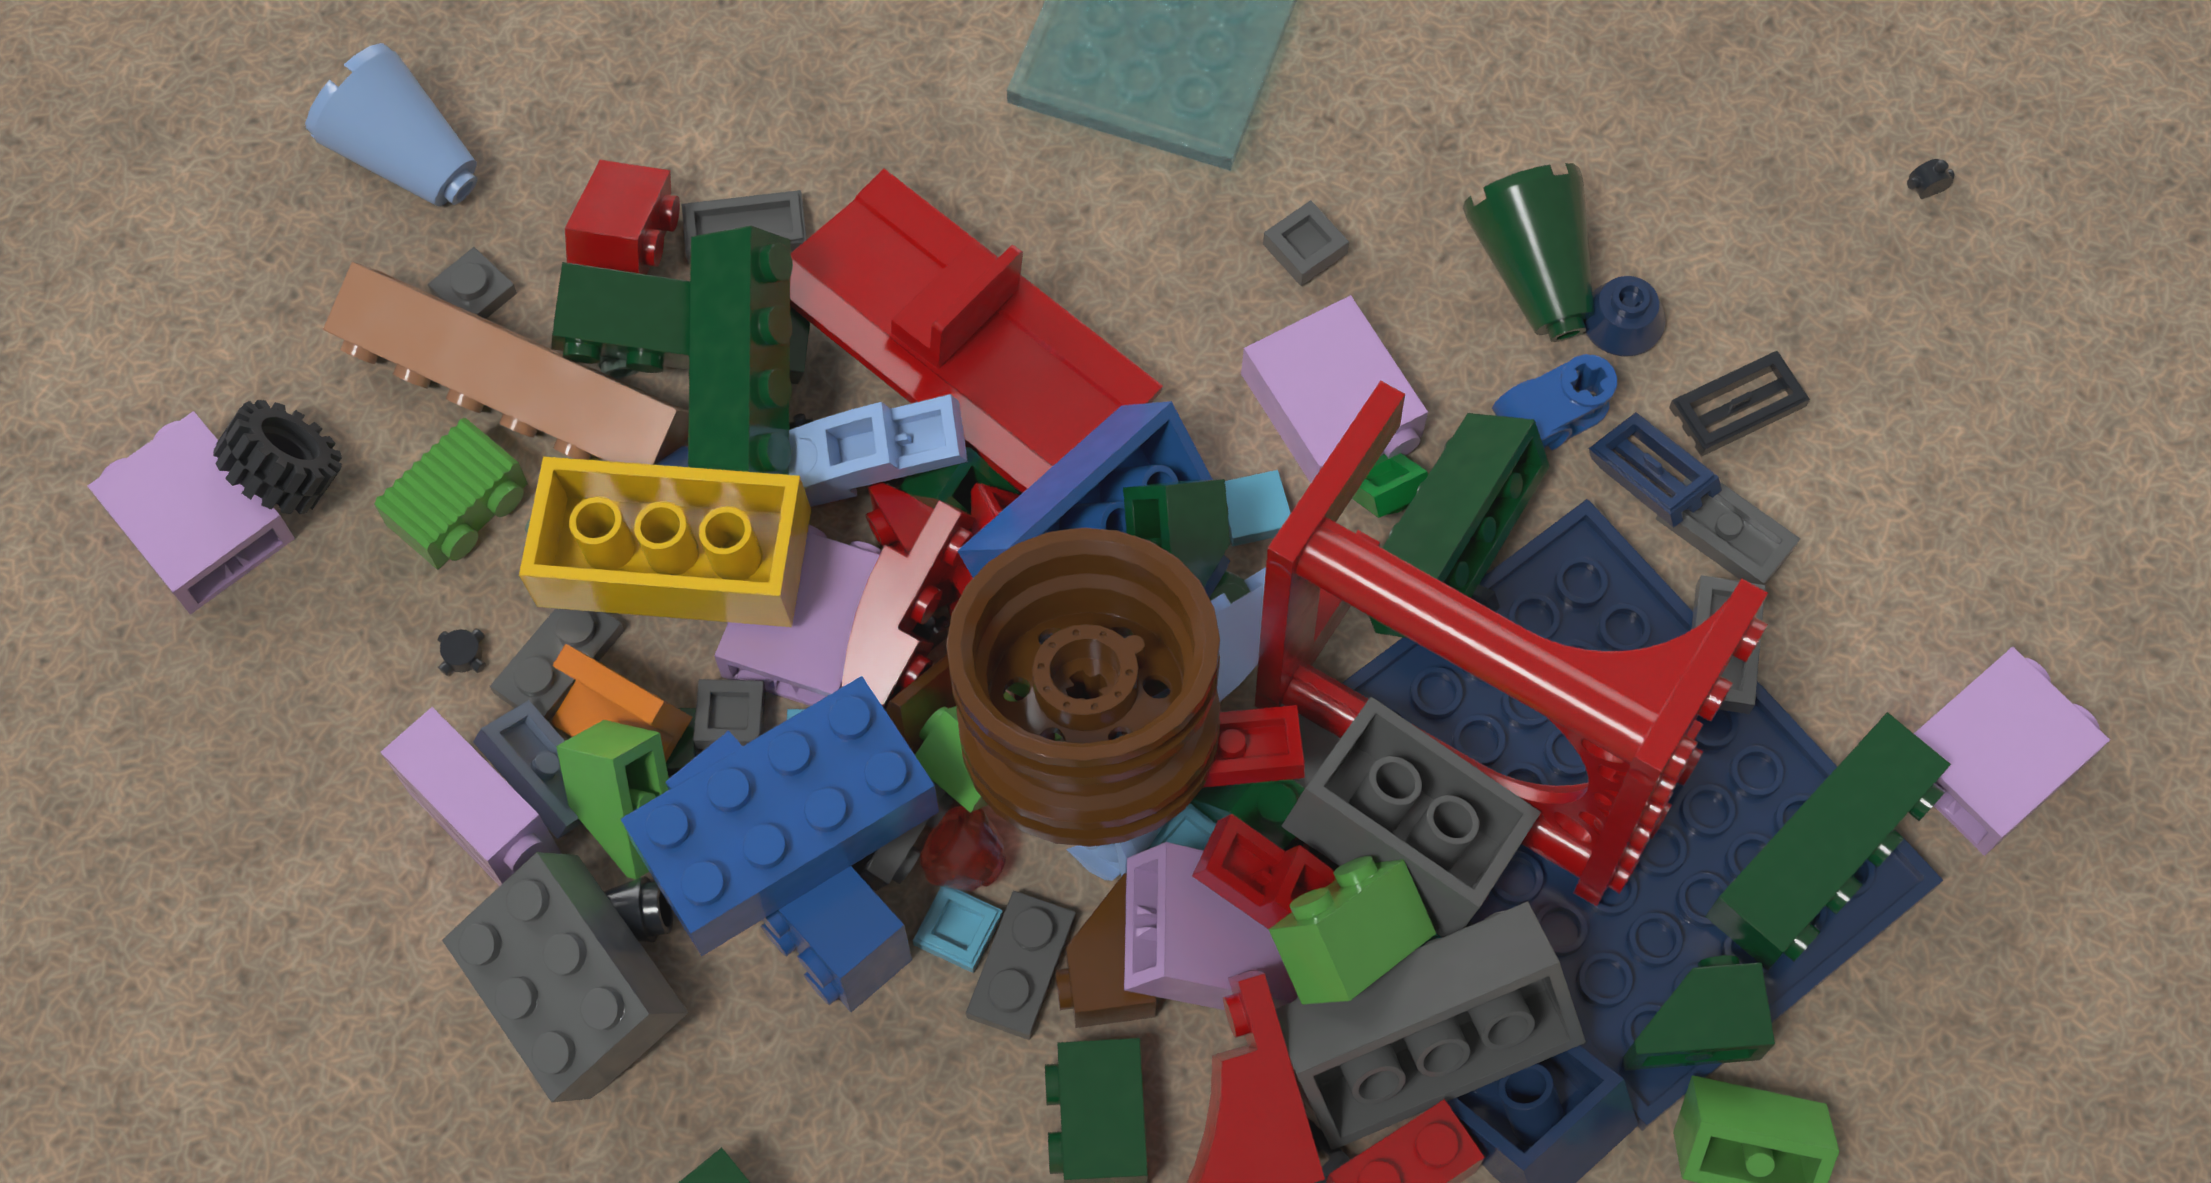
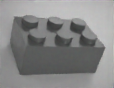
(1410, 798)
(564, 976)

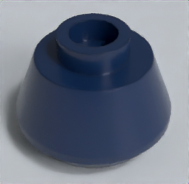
(1626, 317)

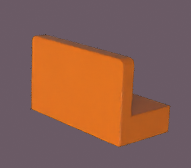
(609, 696)

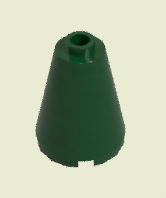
(1540, 246)

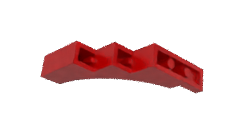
(1255, 1107)

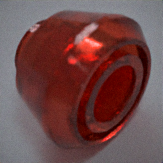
(963, 851)

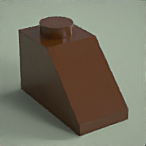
(1096, 969)

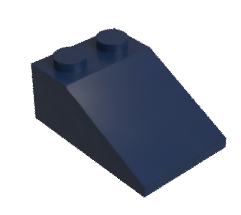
(1548, 1119)

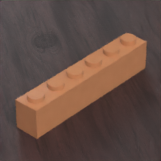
(501, 370)

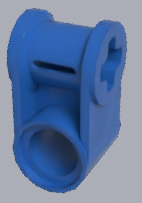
(1555, 402)

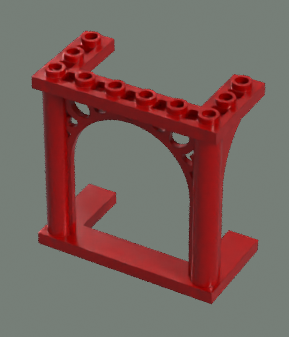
(1619, 709)

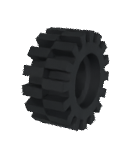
(277, 457)

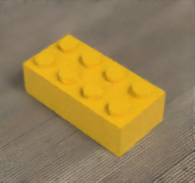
(666, 541)

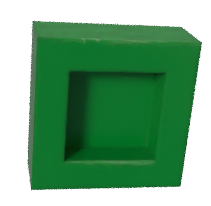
(1390, 485)

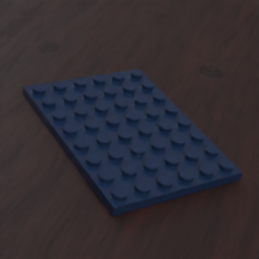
(1756, 770)

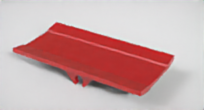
(1023, 381)

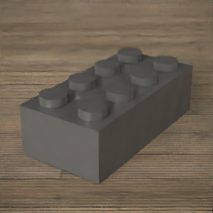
(1433, 1027)

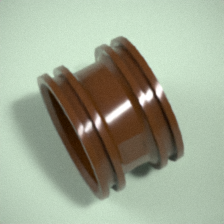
(1086, 637)

